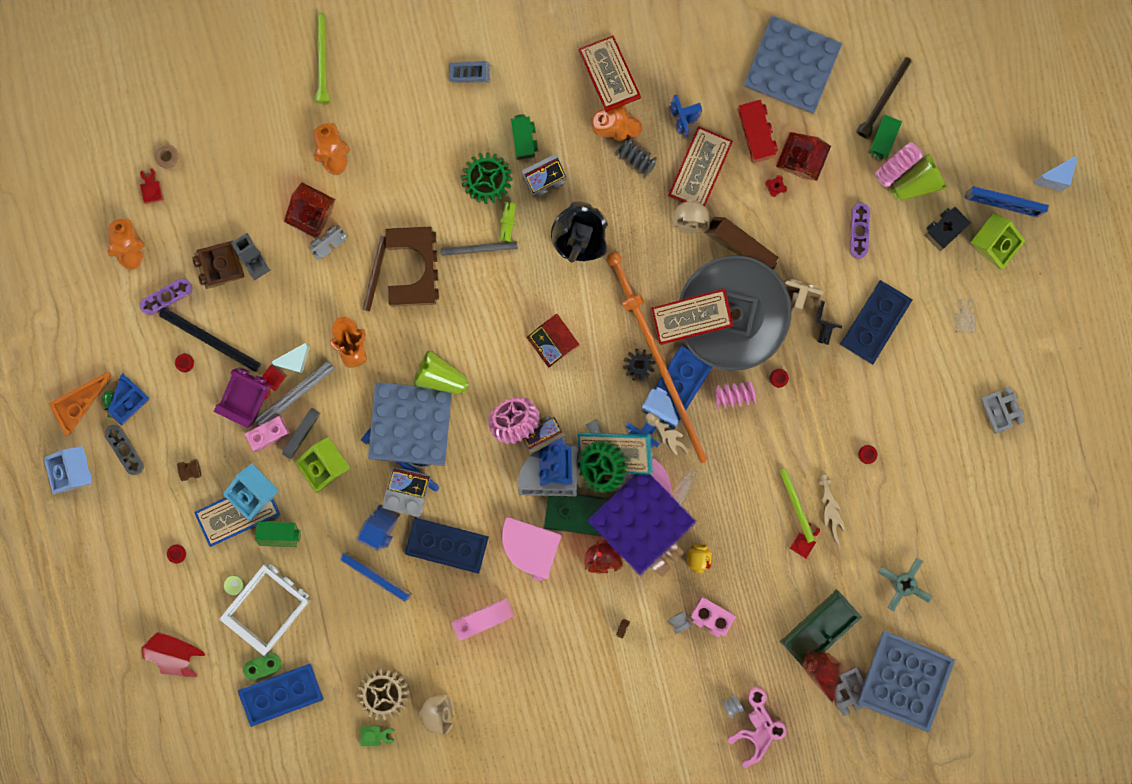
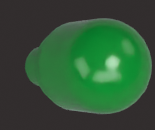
(106, 400)

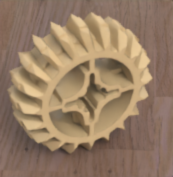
(391, 699)

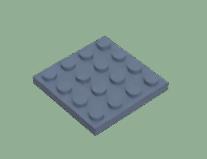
(792, 64)
(409, 424)
(905, 681)

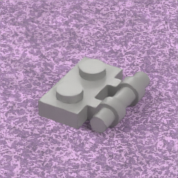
(997, 411)
(853, 684)

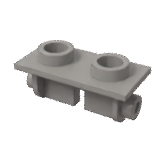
(321, 244)

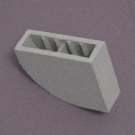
(530, 483)

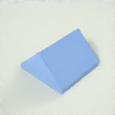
(1059, 177)

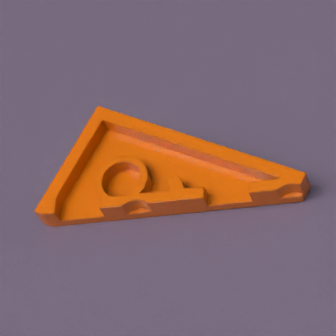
(73, 405)

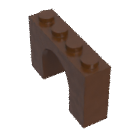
(424, 290)

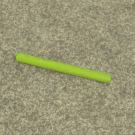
(797, 506)

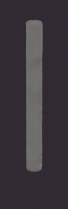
(479, 248)

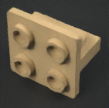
(800, 293)

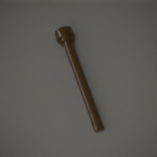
(865, 129)

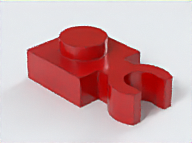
(151, 190)
(274, 377)
(801, 545)

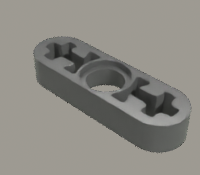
(301, 433)
(127, 465)

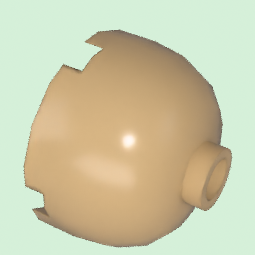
(691, 217)
(436, 714)

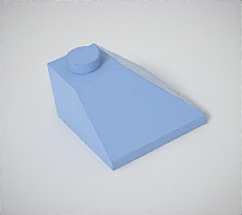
(660, 405)

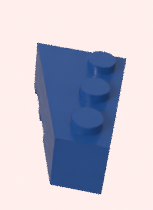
(378, 528)

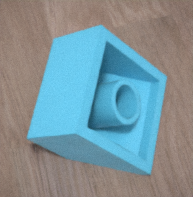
(250, 492)

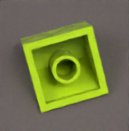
(998, 240)
(322, 464)

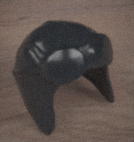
(584, 214)

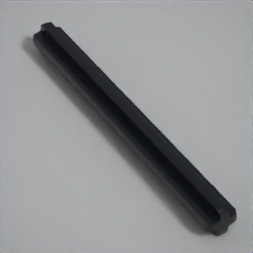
(210, 339)

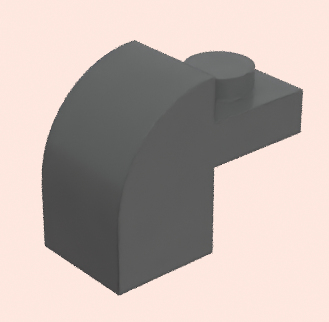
(251, 256)

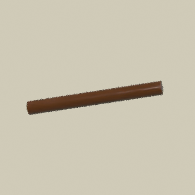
(375, 274)

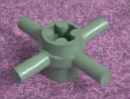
(912, 588)

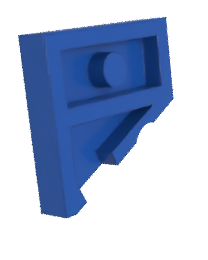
(126, 400)

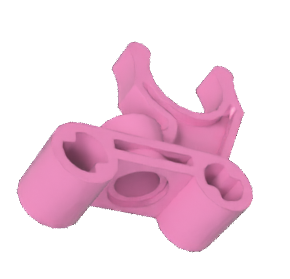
(763, 723)

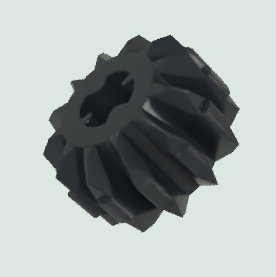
(638, 371)

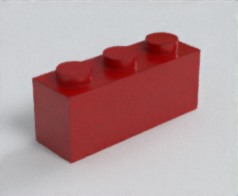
(757, 131)

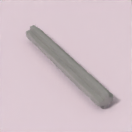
(295, 393)

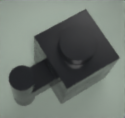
(578, 240)

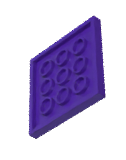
(642, 522)

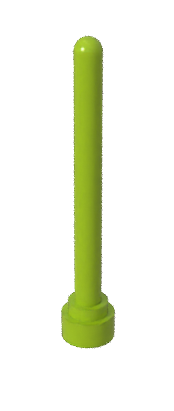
(322, 95)

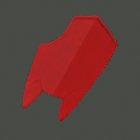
(170, 654)

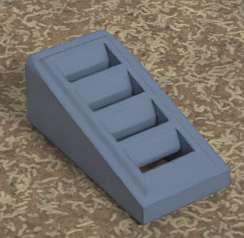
(470, 65)

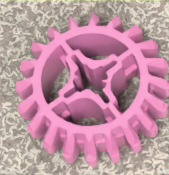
(898, 164)
(513, 420)

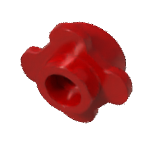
(771, 186)

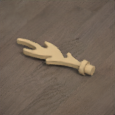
(666, 434)
(830, 512)

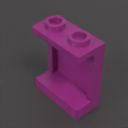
(243, 397)

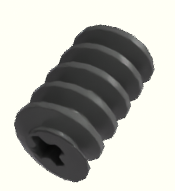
(637, 157)

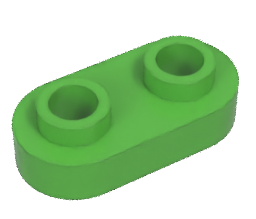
(262, 667)

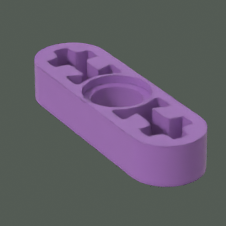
(855, 216)
(158, 294)

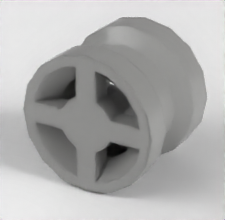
(679, 622)
(732, 706)

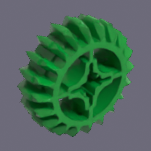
(479, 182)
(597, 469)

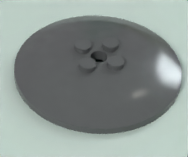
(763, 309)

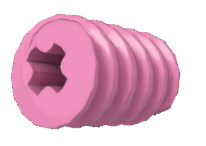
(735, 395)

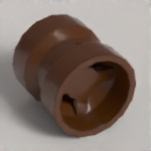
(189, 470)

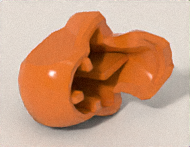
(616, 124)
(330, 148)
(125, 243)
(349, 342)

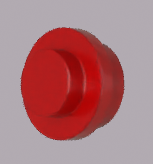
(184, 362)
(779, 378)
(867, 454)
(176, 553)

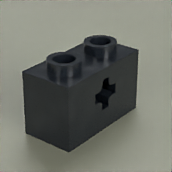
(942, 238)

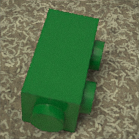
(522, 134)
(884, 137)
(277, 534)

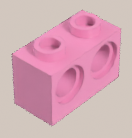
(267, 434)
(714, 613)

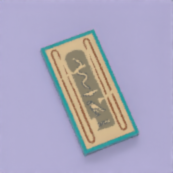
(634, 447)

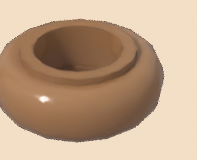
(158, 156)

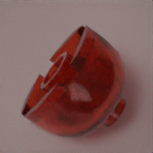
(602, 557)

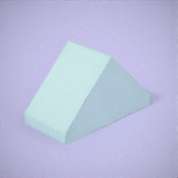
(293, 360)

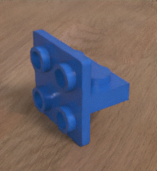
(684, 115)
(647, 428)
(555, 463)

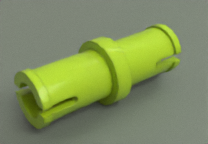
(507, 221)

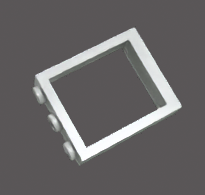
(245, 633)

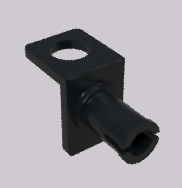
(827, 327)

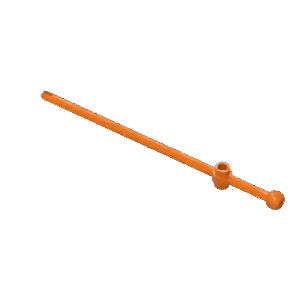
(633, 302)

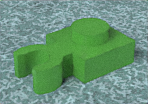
(373, 735)

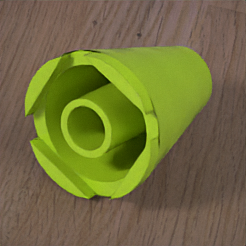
(919, 180)
(439, 375)

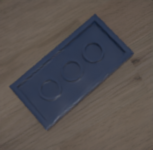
(876, 322)
(446, 545)

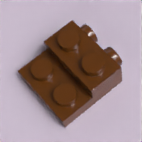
(218, 265)

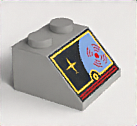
(544, 176)
(406, 491)

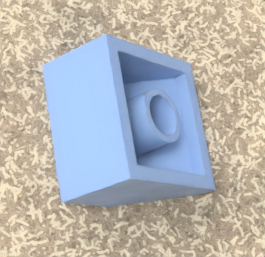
(67, 470)

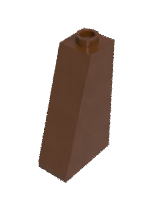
(739, 242)

